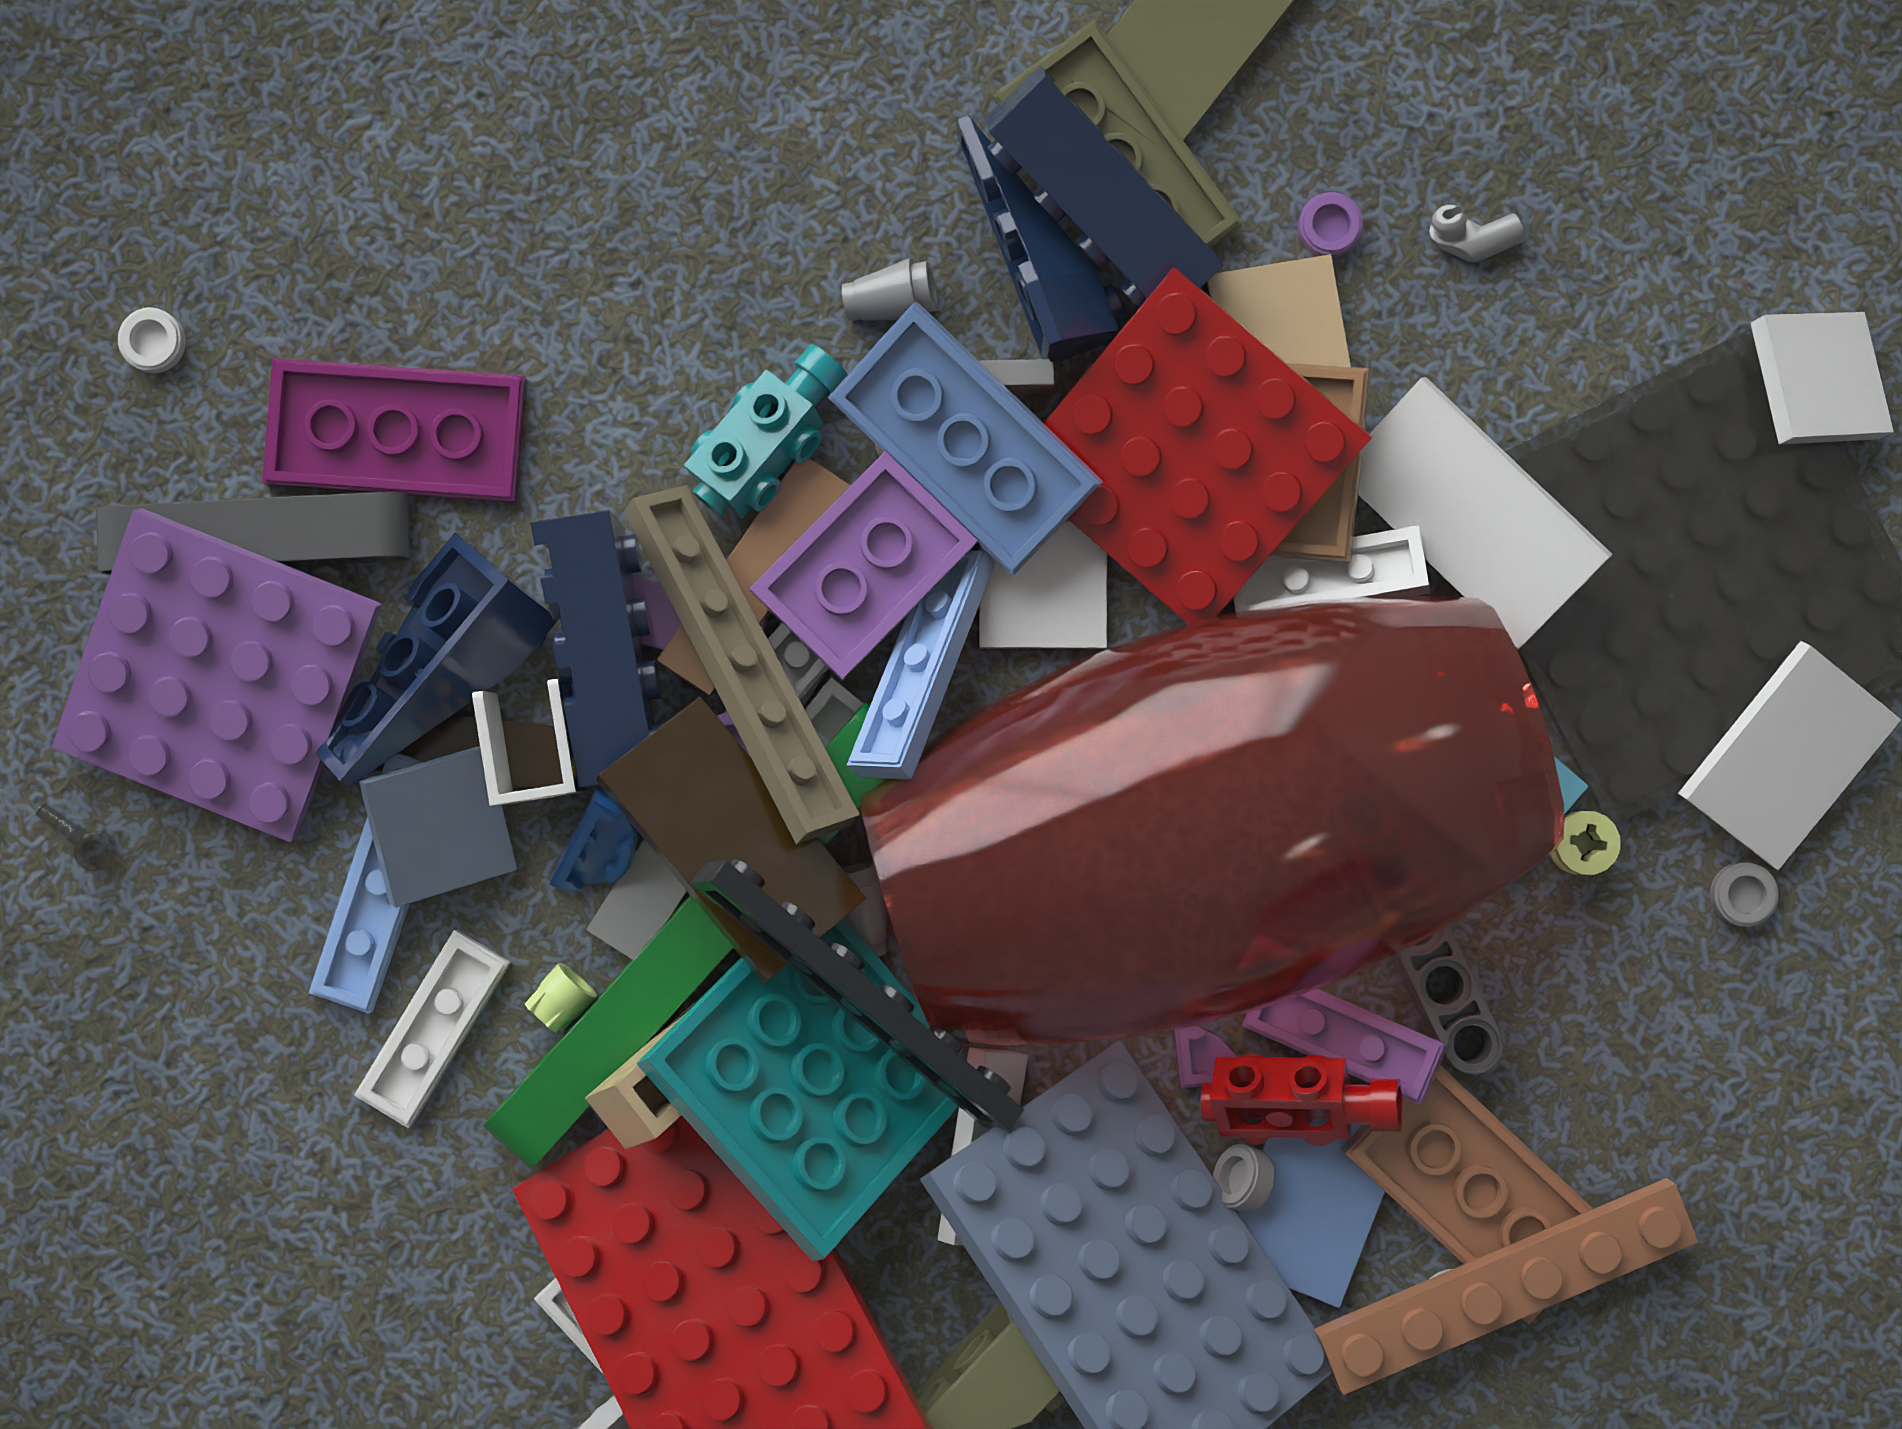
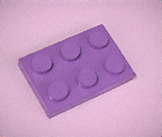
(863, 566)

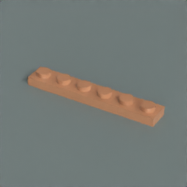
(1506, 1285)

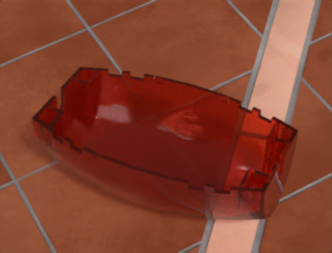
(1214, 818)

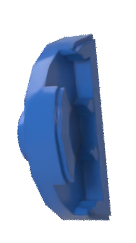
(598, 847)

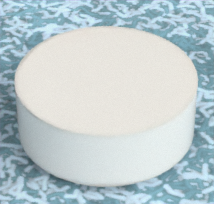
(151, 340)

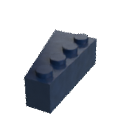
(1095, 188)
(599, 638)

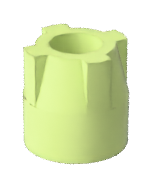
(560, 998)

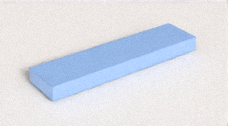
(920, 673)
(362, 927)

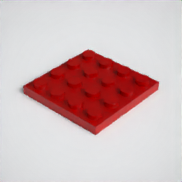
(1199, 448)

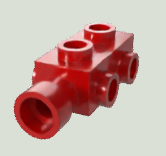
(1292, 1095)

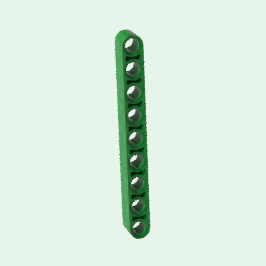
(632, 1007)

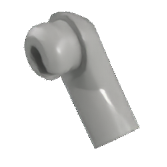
(1470, 241)

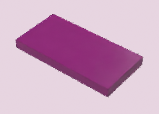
(394, 430)

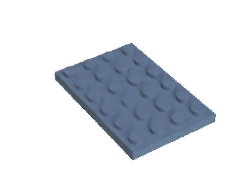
(1128, 1261)

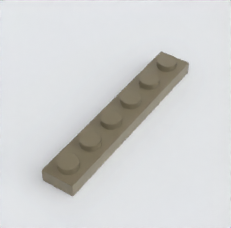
(741, 664)

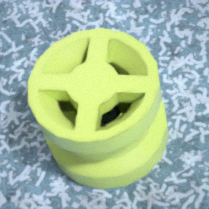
(1578, 843)

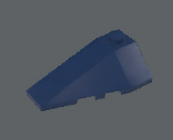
(1050, 274)
(458, 639)

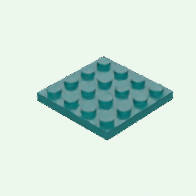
(798, 1095)

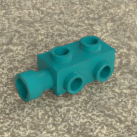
(763, 442)

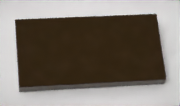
(705, 802)

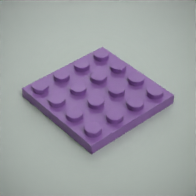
(215, 674)

